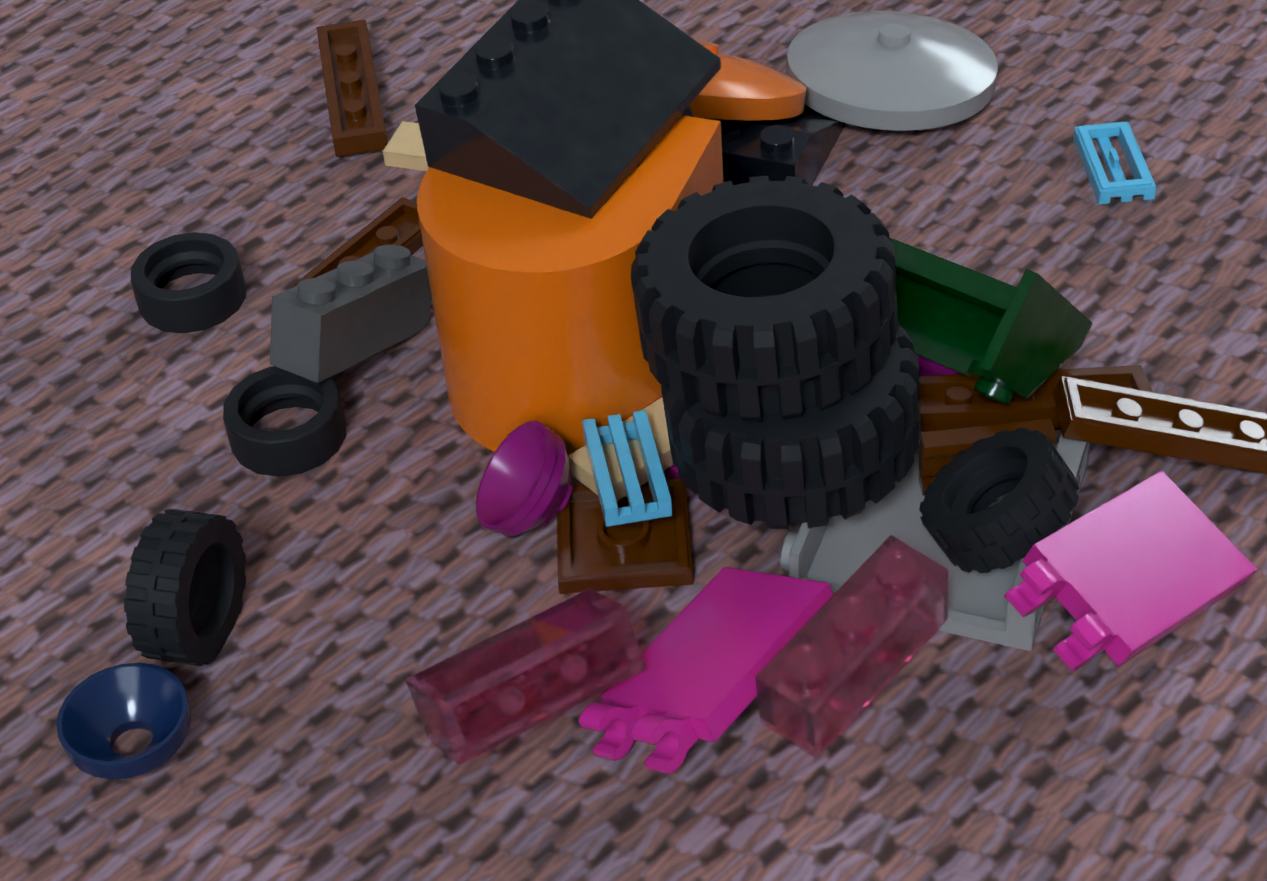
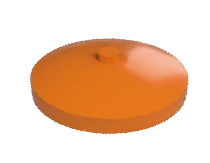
(748, 92)

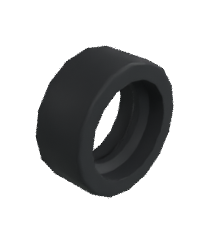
(193, 307)
(285, 450)

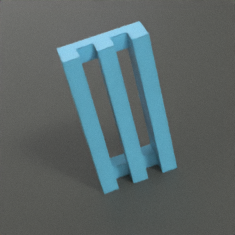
(1120, 187)
(619, 434)

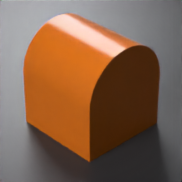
(543, 299)

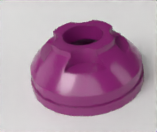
(524, 481)

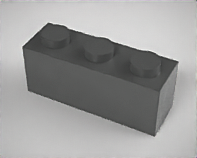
(349, 313)

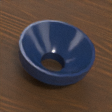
(121, 701)

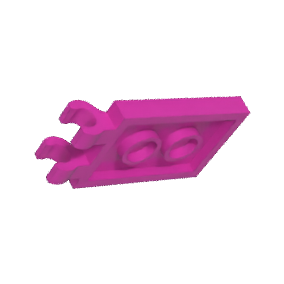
(1131, 572)
(703, 666)

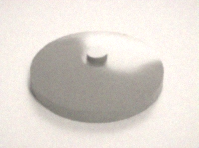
(892, 70)

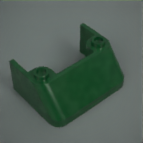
(985, 327)

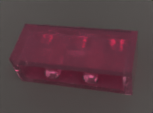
(853, 646)
(526, 675)

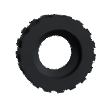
(1005, 532)
(185, 587)

